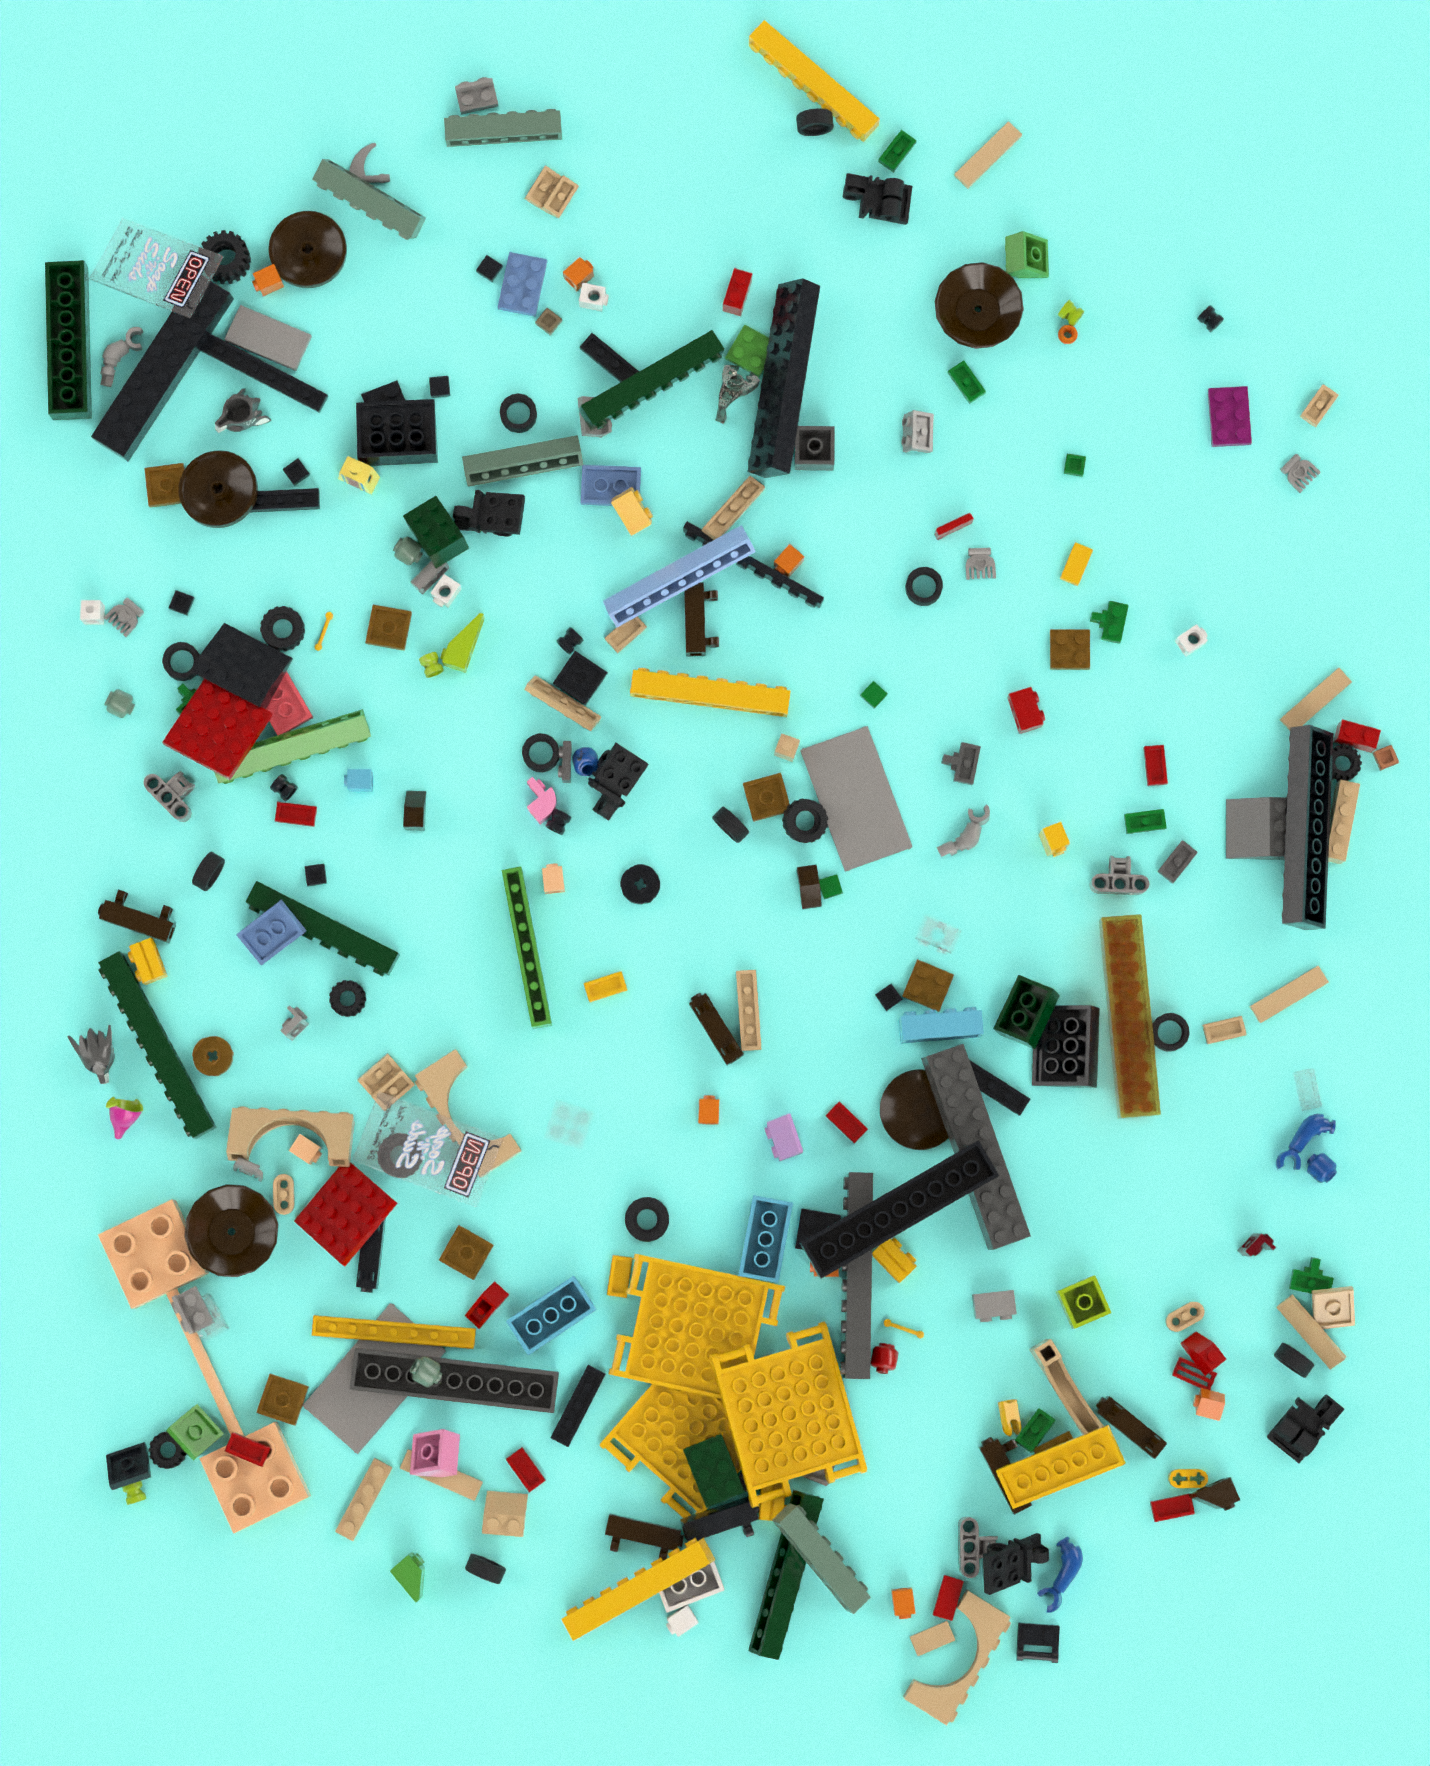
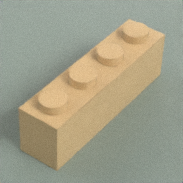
(1342, 819)

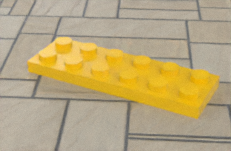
(1060, 1466)

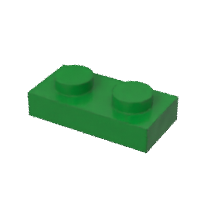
(897, 151)
(966, 382)
(1145, 821)
(1035, 1430)

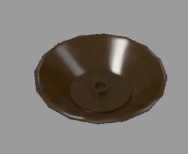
(981, 287)
(225, 1209)

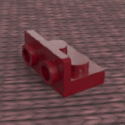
(1255, 1244)

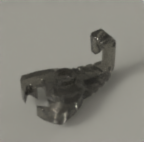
(732, 388)

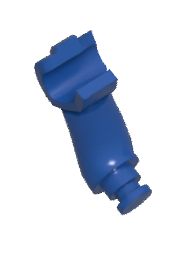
(1310, 1127)
(1071, 1564)

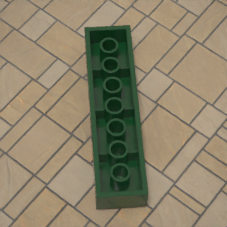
(68, 340)

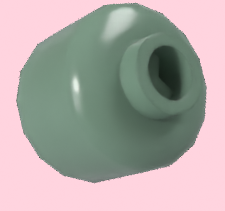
(407, 550)
(119, 703)
(426, 1371)

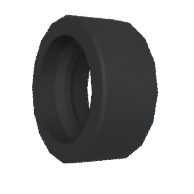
(814, 122)
(514, 398)
(928, 572)
(167, 658)
(540, 767)
(730, 824)
(208, 871)
(1184, 1030)
(1294, 1360)
(485, 1568)

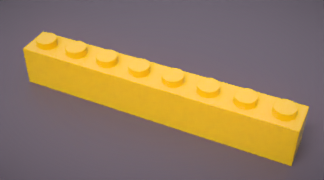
(813, 81)
(710, 693)
(638, 1589)

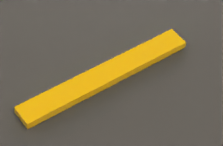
(393, 1332)

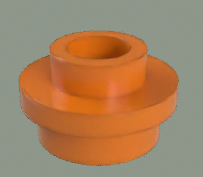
(1070, 329)

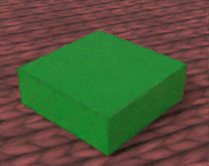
(1074, 465)
(873, 695)
(830, 886)

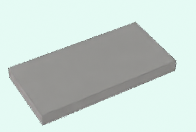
(268, 338)

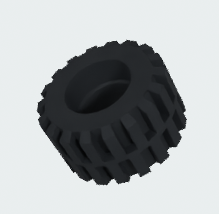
(241, 261)

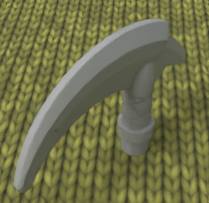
(357, 167)

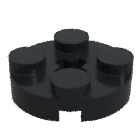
(634, 874)

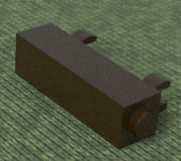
(695, 620)
(137, 921)
(715, 1028)
(1130, 1426)
(995, 1458)
(643, 1532)

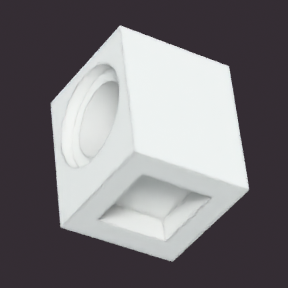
(588, 290)
(445, 583)
(92, 612)
(1187, 647)
(681, 1621)

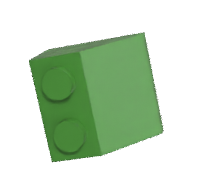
(1026, 255)
(410, 1575)

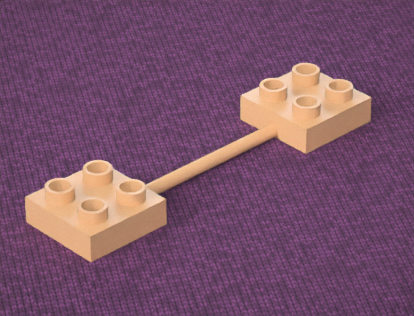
(155, 1261)

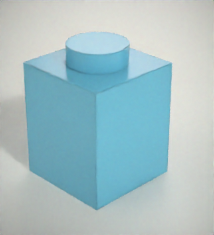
(359, 780)

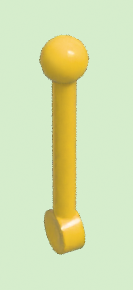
(329, 616)
(887, 1323)

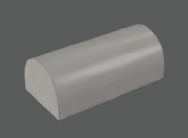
(428, 577)

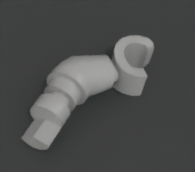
(114, 352)
(969, 837)

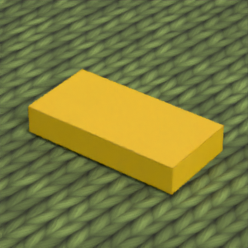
(1076, 564)
(605, 986)
(619, 1276)

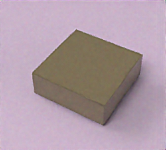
(548, 321)

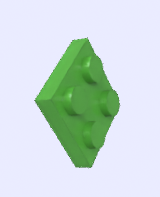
(749, 350)
(195, 1432)

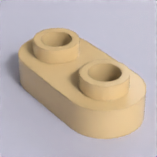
(283, 1194)
(1184, 1316)

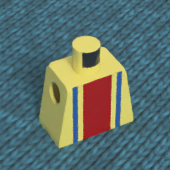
(357, 475)

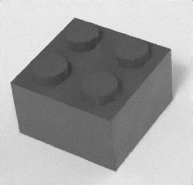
(815, 448)

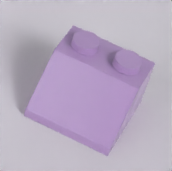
(784, 1137)

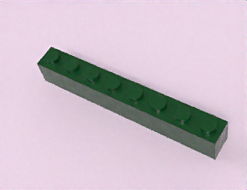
(651, 380)
(328, 931)
(782, 1587)

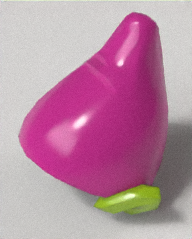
(123, 1114)

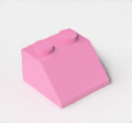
(435, 1453)

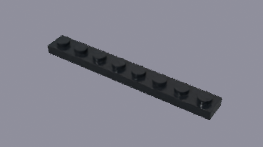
(264, 373)
(762, 571)

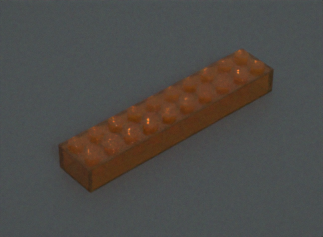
(1129, 1016)

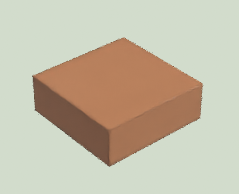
(1385, 757)

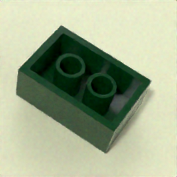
(436, 532)
(1026, 1011)
(713, 1470)

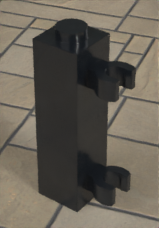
(370, 1260)
(721, 1519)

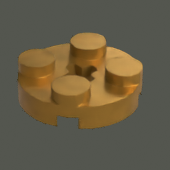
(224, 1054)

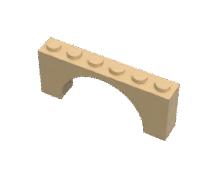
(437, 1083)
(251, 1124)
(1052, 1365)
(943, 1700)

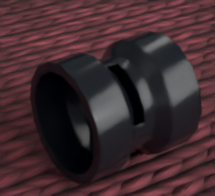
(1210, 318)
(569, 640)
(283, 787)
(558, 821)

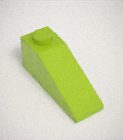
(462, 645)

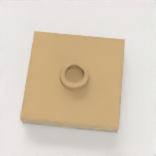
(1334, 1307)

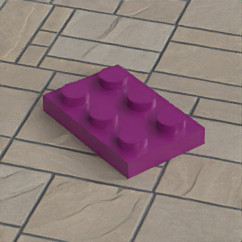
(1229, 416)

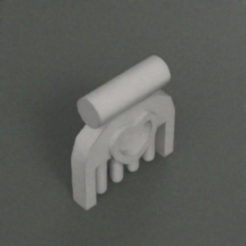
(1298, 470)
(980, 560)
(126, 614)
(248, 1168)

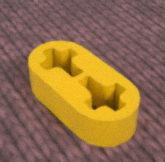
(1188, 1473)

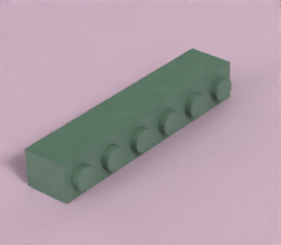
(503, 128)
(369, 199)
(522, 460)
(821, 1558)

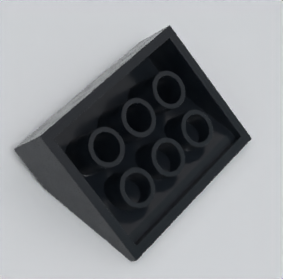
(396, 432)
(242, 665)
(1068, 1048)

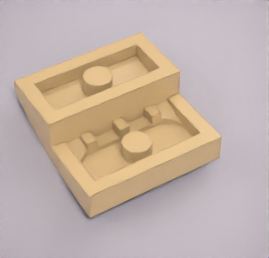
(551, 192)
(387, 1078)

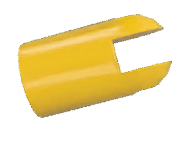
(1010, 1415)

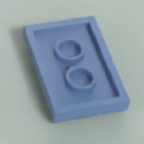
(522, 284)
(603, 483)
(271, 932)

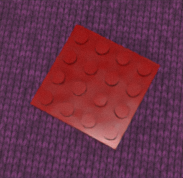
(217, 729)
(345, 1212)

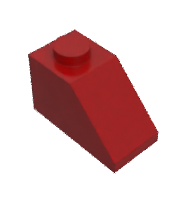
(486, 1305)
(1203, 1352)

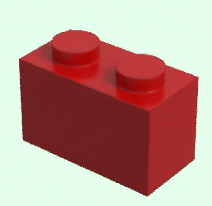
(737, 292)
(1025, 710)
(1357, 735)

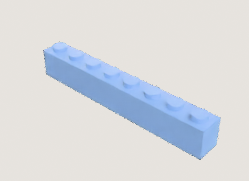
(679, 576)

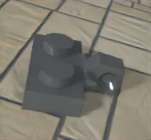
(963, 763)

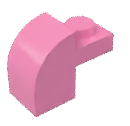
(544, 805)

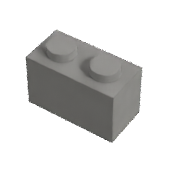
(994, 1305)

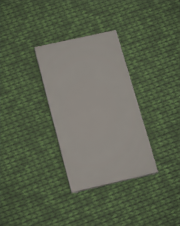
(856, 798)
(360, 1414)

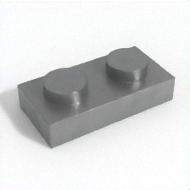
(565, 770)
(1177, 861)

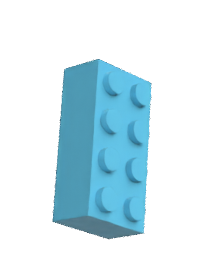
(941, 1026)
(765, 1239)
(551, 1315)

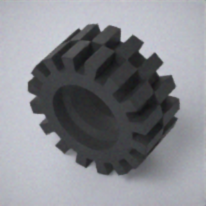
(1354, 759)
(356, 1007)
(158, 1458)

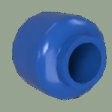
(585, 761)
(1321, 1167)

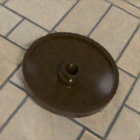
(308, 249)
(218, 489)
(911, 1112)

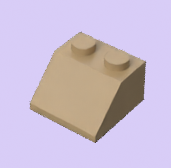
(505, 1513)

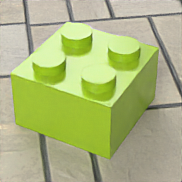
(1083, 1302)

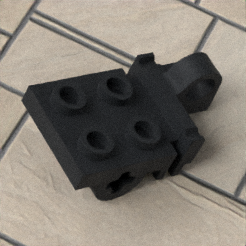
(882, 199)
(491, 513)
(615, 777)
(1302, 1427)
(1011, 1563)

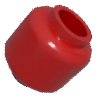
(884, 1358)

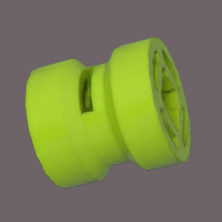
(1071, 313)
(431, 664)
(134, 1493)

